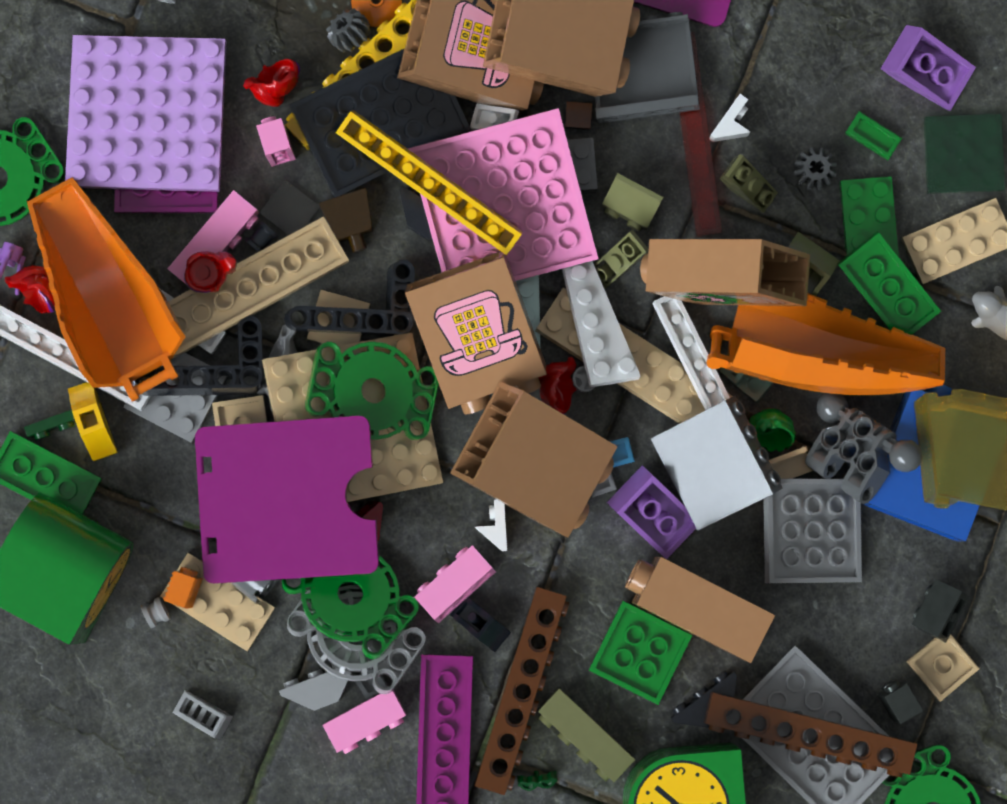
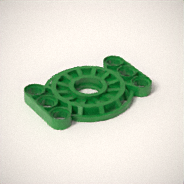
(24, 170)
(347, 382)
(363, 617)
(928, 783)

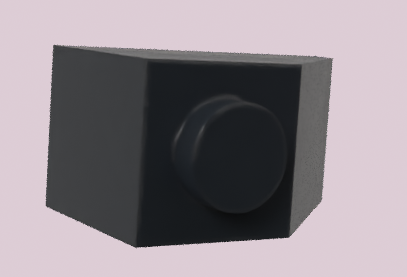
(480, 624)

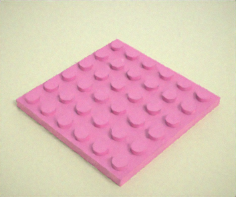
(526, 178)

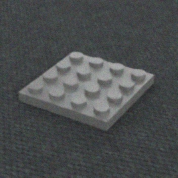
(812, 533)

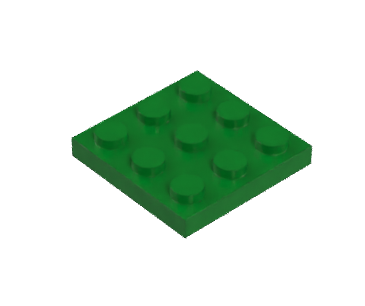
(640, 652)

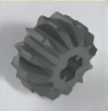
(348, 30)
(815, 159)

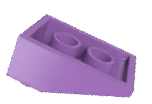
(928, 67)
(653, 512)

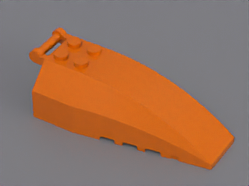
(103, 294)
(825, 351)

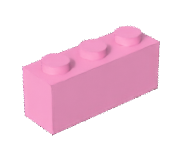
(275, 141)
(454, 583)
(364, 721)

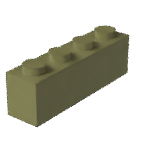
(586, 735)

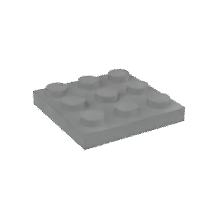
(180, 413)

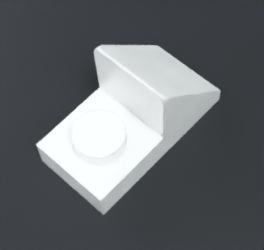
(489, 115)
(729, 128)
(496, 533)

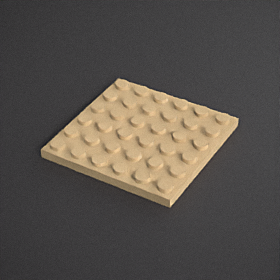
(397, 460)

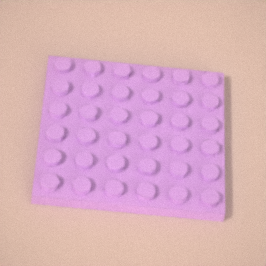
(146, 113)

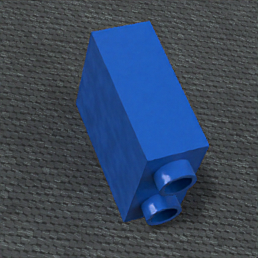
(903, 491)

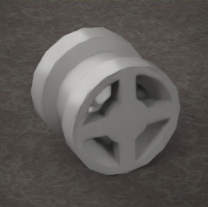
(582, 385)
(155, 612)

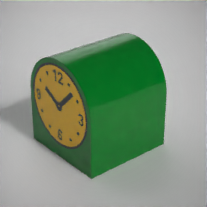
(60, 569)
(688, 776)

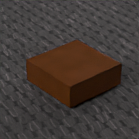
(578, 115)

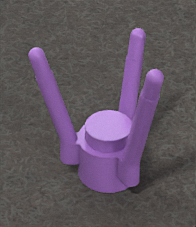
(9, 256)

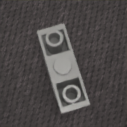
(317, 691)

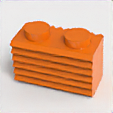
(183, 588)

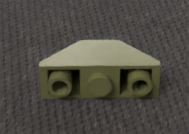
(748, 183)
(620, 258)

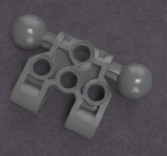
(828, 457)

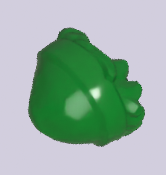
(773, 429)

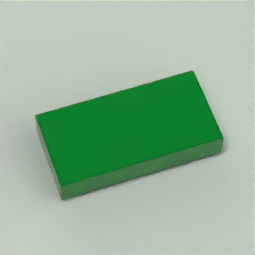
(873, 135)

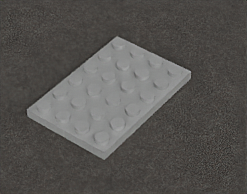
(804, 689)

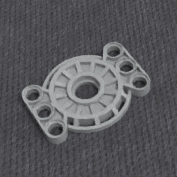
(350, 656)

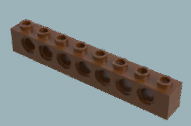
(902, 750)
(487, 776)

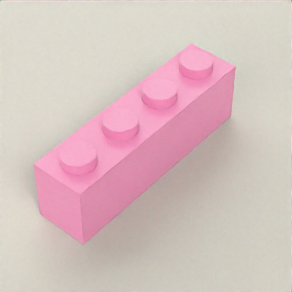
(219, 232)

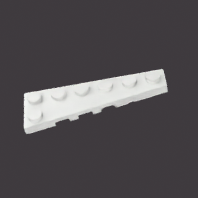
(598, 331)

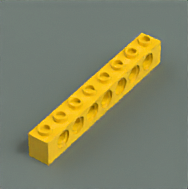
(368, 50)
(429, 182)

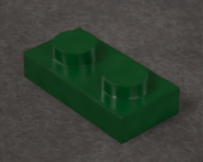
(41, 429)

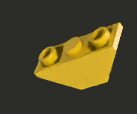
(91, 421)

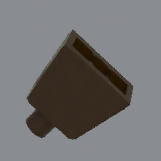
(349, 218)

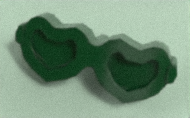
(531, 782)

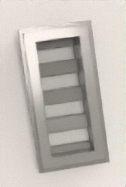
(220, 726)

